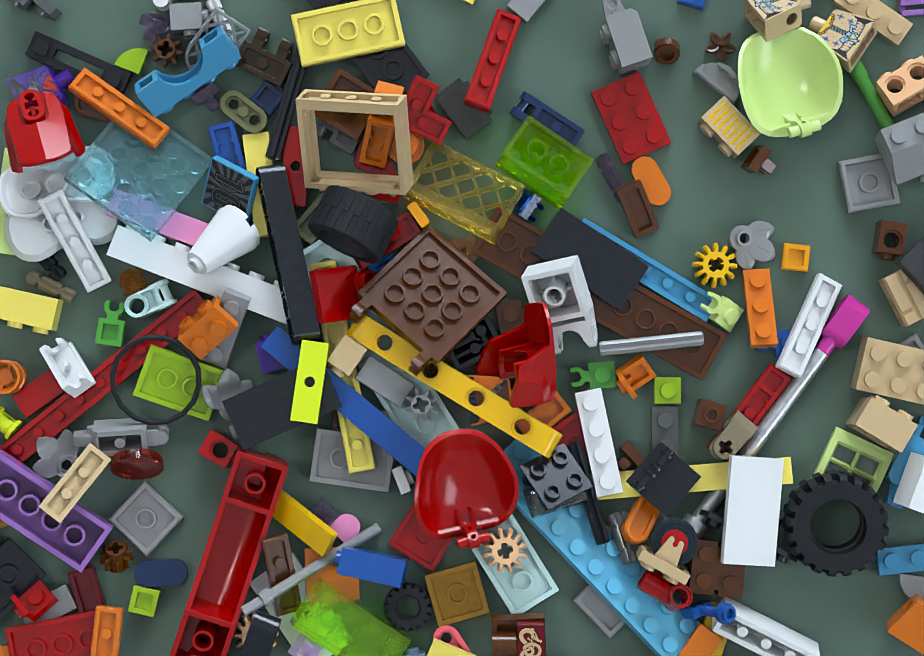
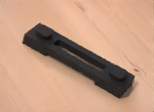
(44, 50)

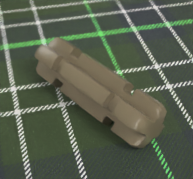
(50, 286)

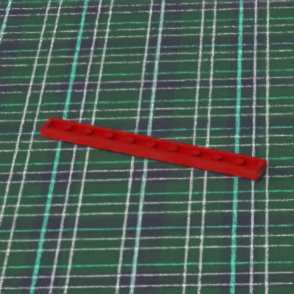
(69, 409)

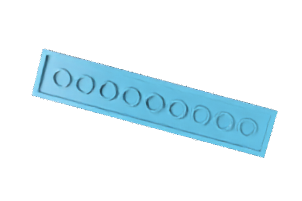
(603, 570)

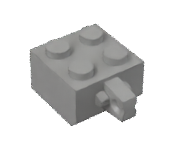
(624, 37)

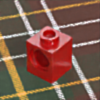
(208, 448)

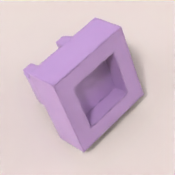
(304, 647)

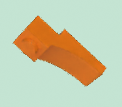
(379, 131)

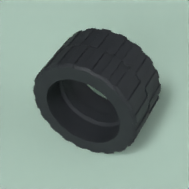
(353, 224)

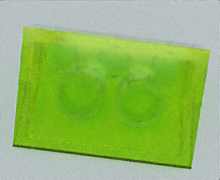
(544, 162)

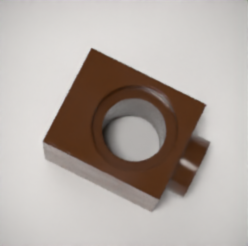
(897, 231)
(709, 414)

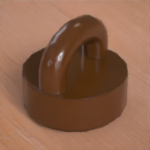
(666, 50)

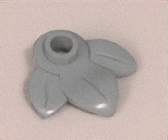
(755, 246)
(228, 386)
(53, 453)

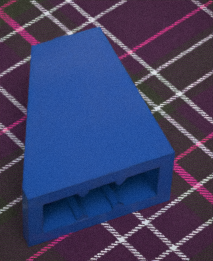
(372, 566)

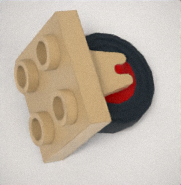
(671, 546)

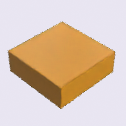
(418, 215)
(795, 257)

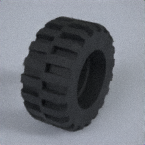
(858, 549)

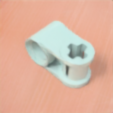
(152, 299)

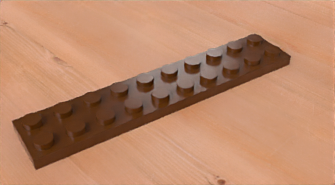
(640, 316)

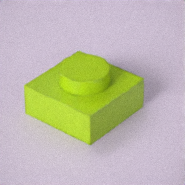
(667, 390)
(144, 600)

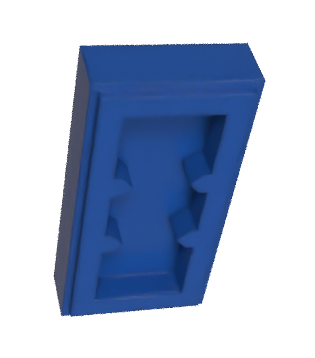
(226, 143)

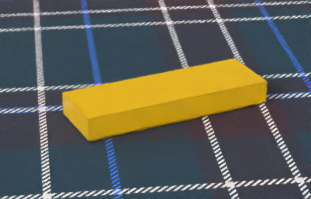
(304, 524)

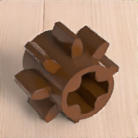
(162, 45)
(116, 556)

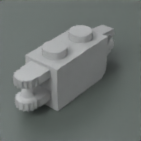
(121, 434)

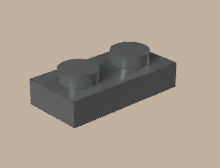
(665, 428)

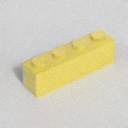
(29, 309)

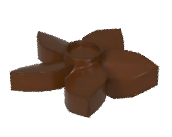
(721, 46)

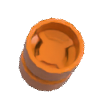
(12, 377)

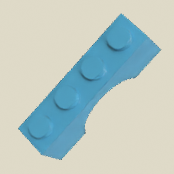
(162, 91)

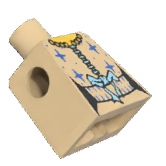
(775, 17)
(846, 35)

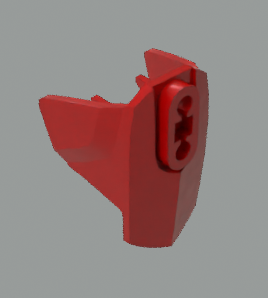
(39, 131)
(524, 355)

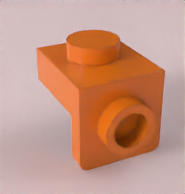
(634, 375)

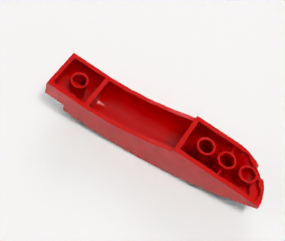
(230, 554)

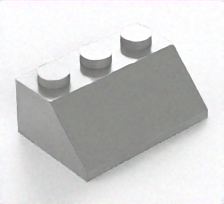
(903, 148)

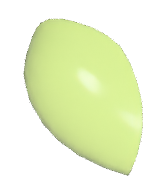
(789, 83)

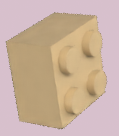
(882, 424)

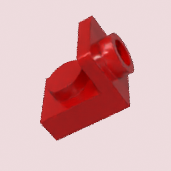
(34, 601)

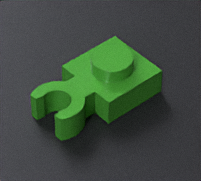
(111, 329)
(598, 375)

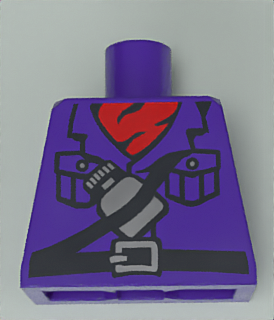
(42, 80)

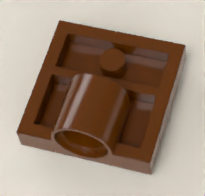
(505, 632)

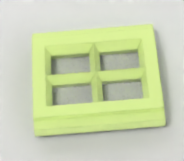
(856, 456)

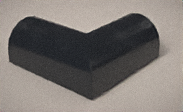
(470, 348)

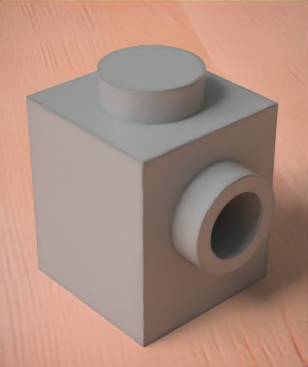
(187, 18)

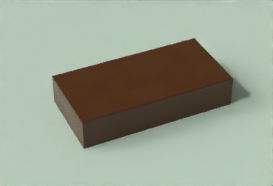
(637, 208)

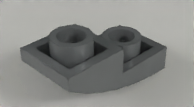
(43, 7)

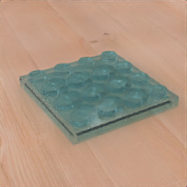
(137, 182)

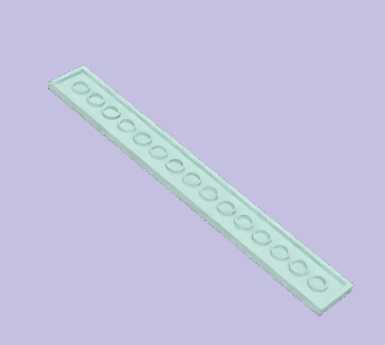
(522, 586)

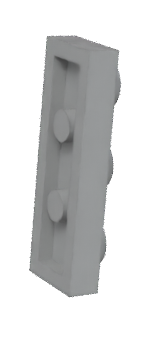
(236, 305)

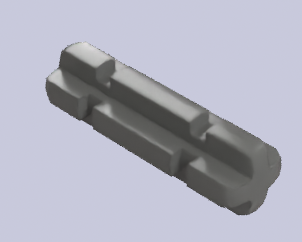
(616, 521)

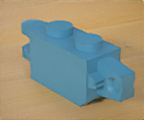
(899, 462)

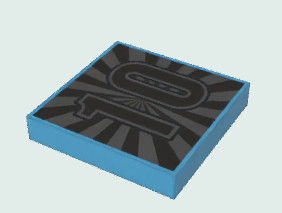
(229, 186)

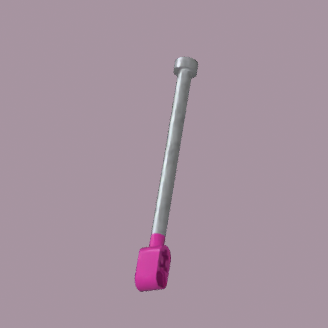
(836, 333)

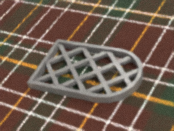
(206, 25)

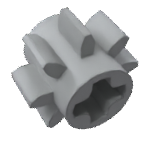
(417, 411)

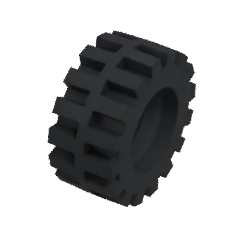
(397, 620)

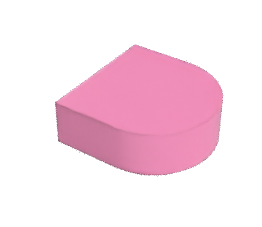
(346, 526)

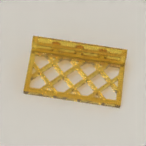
(457, 213)

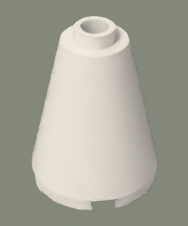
(223, 240)

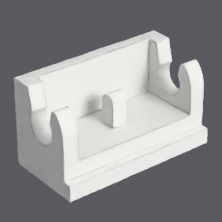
(68, 367)

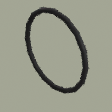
(160, 421)

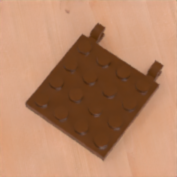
(429, 297)

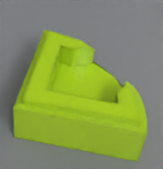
(133, 60)

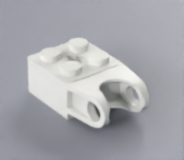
(567, 297)

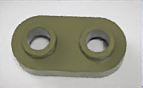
(244, 112)

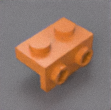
(206, 328)

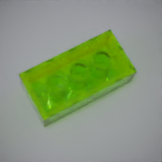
(346, 625)

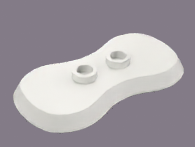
(21, 190)
(35, 239)

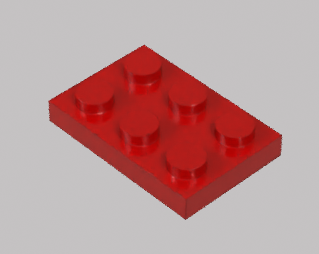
(630, 118)

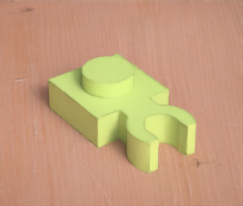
(722, 311)

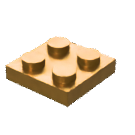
(457, 593)

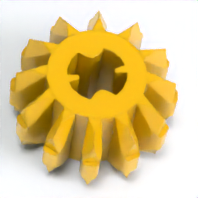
(717, 274)

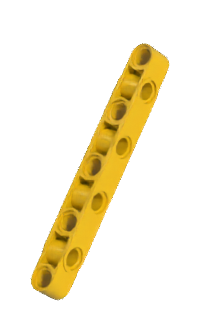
(457, 387)

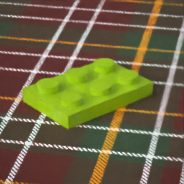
(171, 381)

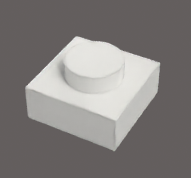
(403, 479)

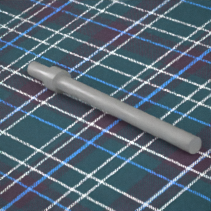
(267, 596)

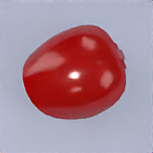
(464, 487)

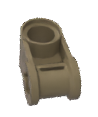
(735, 433)

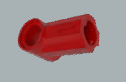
(662, 590)

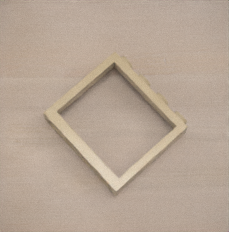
(354, 102)

